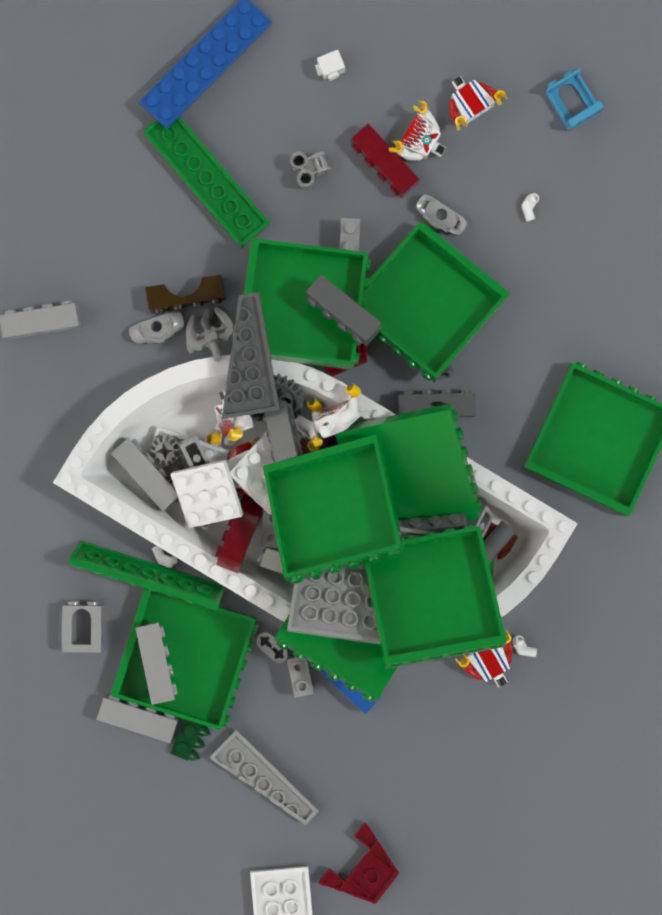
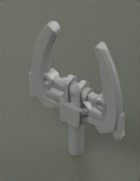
(211, 337)

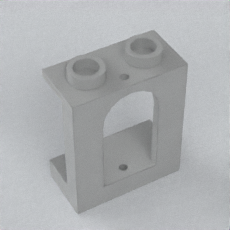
(95, 611)

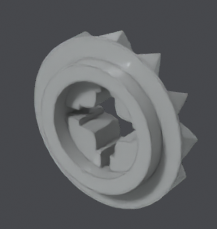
(170, 443)

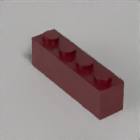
(387, 163)
(239, 535)

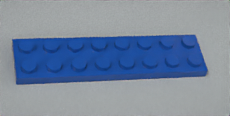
(205, 62)

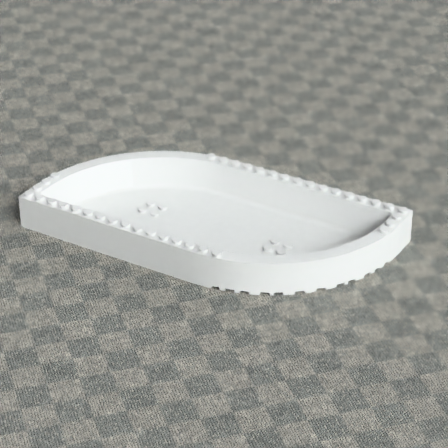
(185, 402)

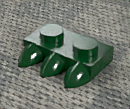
(188, 739)

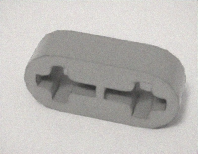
(265, 648)

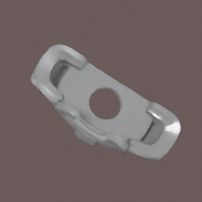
(428, 208)
(143, 333)

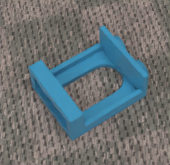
(573, 78)

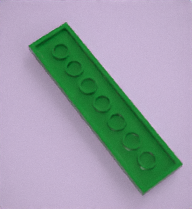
(208, 180)
(147, 575)

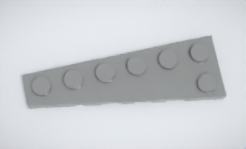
(251, 767)

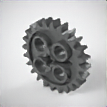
(287, 392)

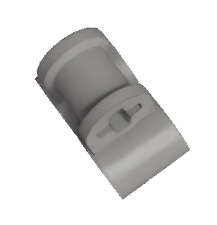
(310, 167)

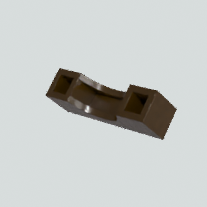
(210, 290)

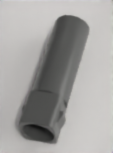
(498, 539)

